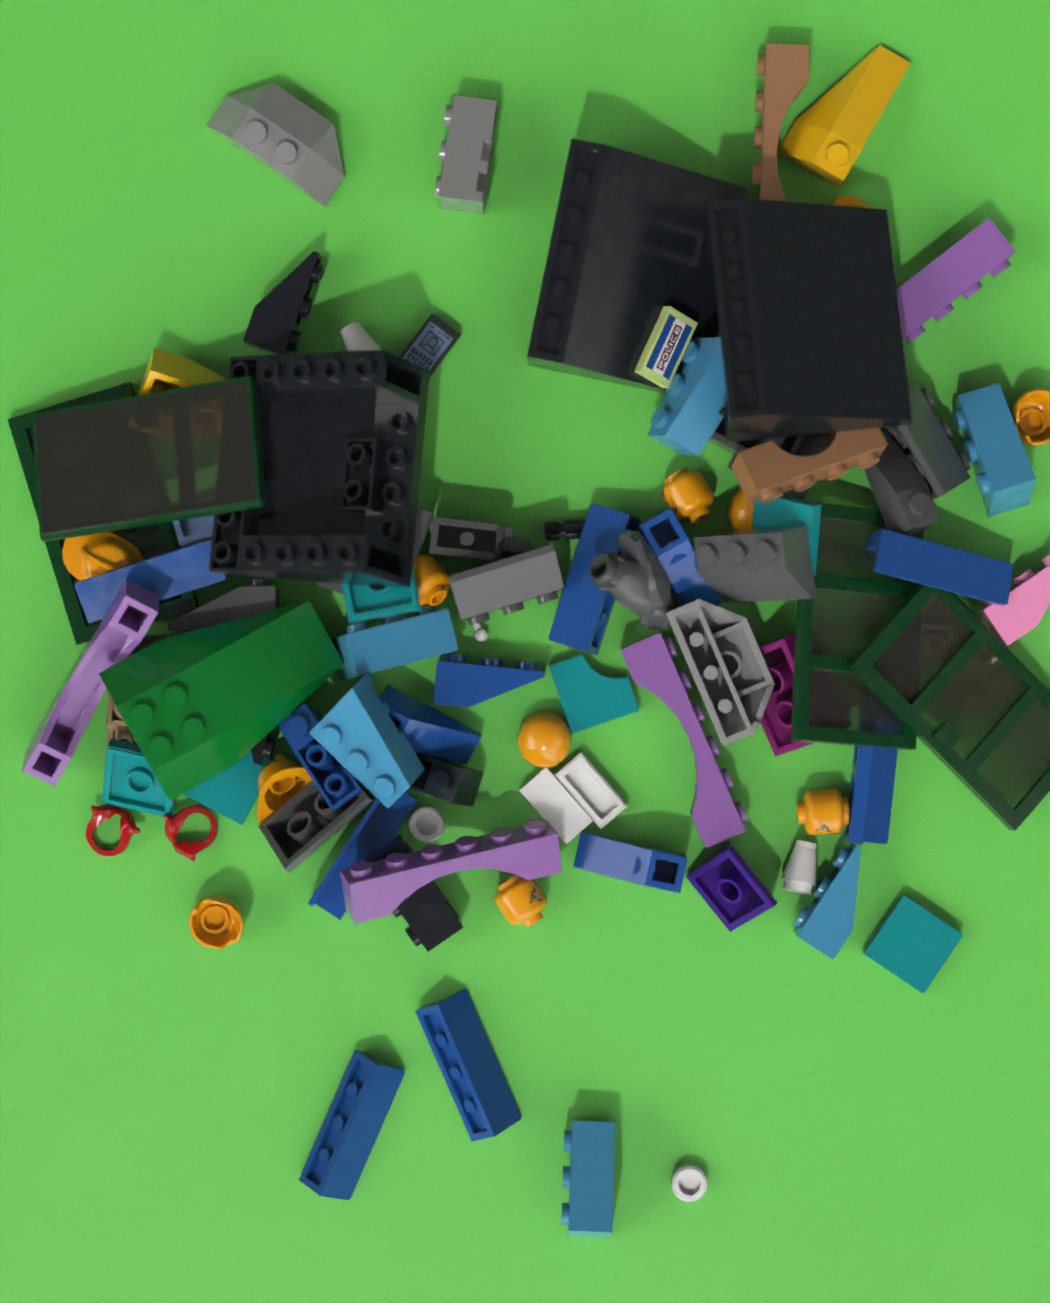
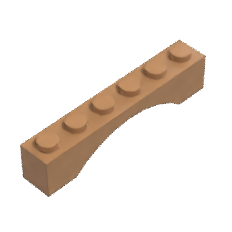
(784, 78)

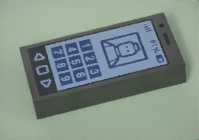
(431, 344)

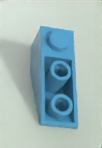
(832, 912)

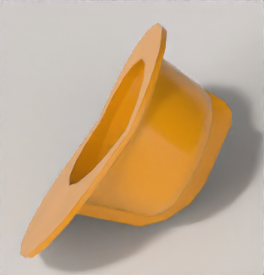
(98, 554)
(278, 784)

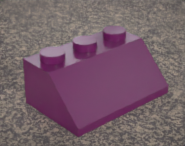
(778, 712)

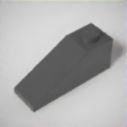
(901, 492)
(235, 604)

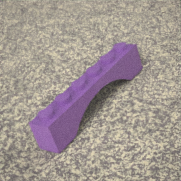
(71, 711)
(712, 805)
(382, 885)

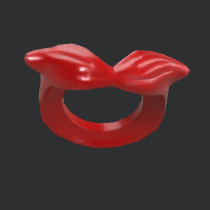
(175, 822)
(127, 828)

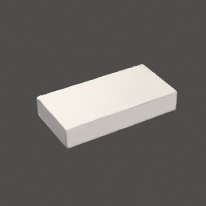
(590, 790)
(556, 805)

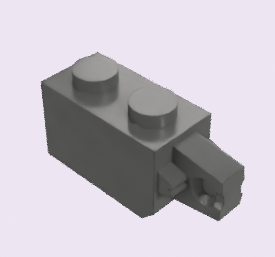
(475, 539)

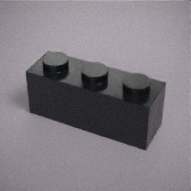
(426, 910)

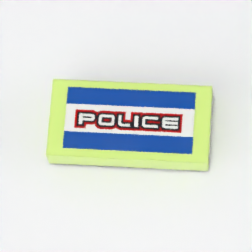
(665, 347)

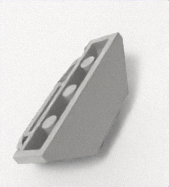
(283, 138)
(724, 666)

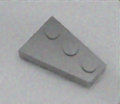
(466, 154)

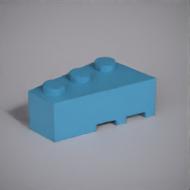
(692, 400)
(994, 449)
(395, 642)
(368, 743)
(589, 1179)

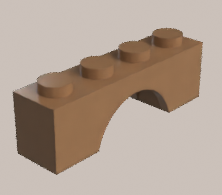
(769, 471)

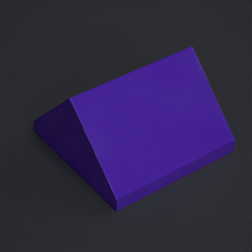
(730, 887)

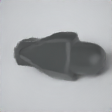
(635, 580)

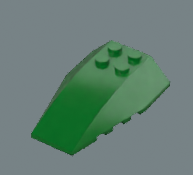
(219, 690)

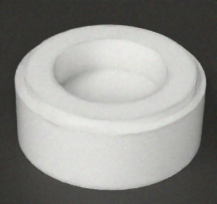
(427, 823)
(689, 1182)

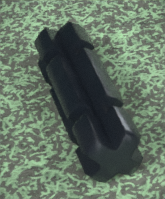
(570, 529)

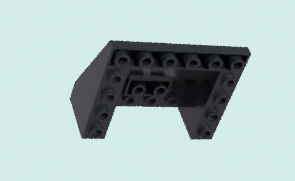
(618, 253)
(806, 318)
(336, 468)

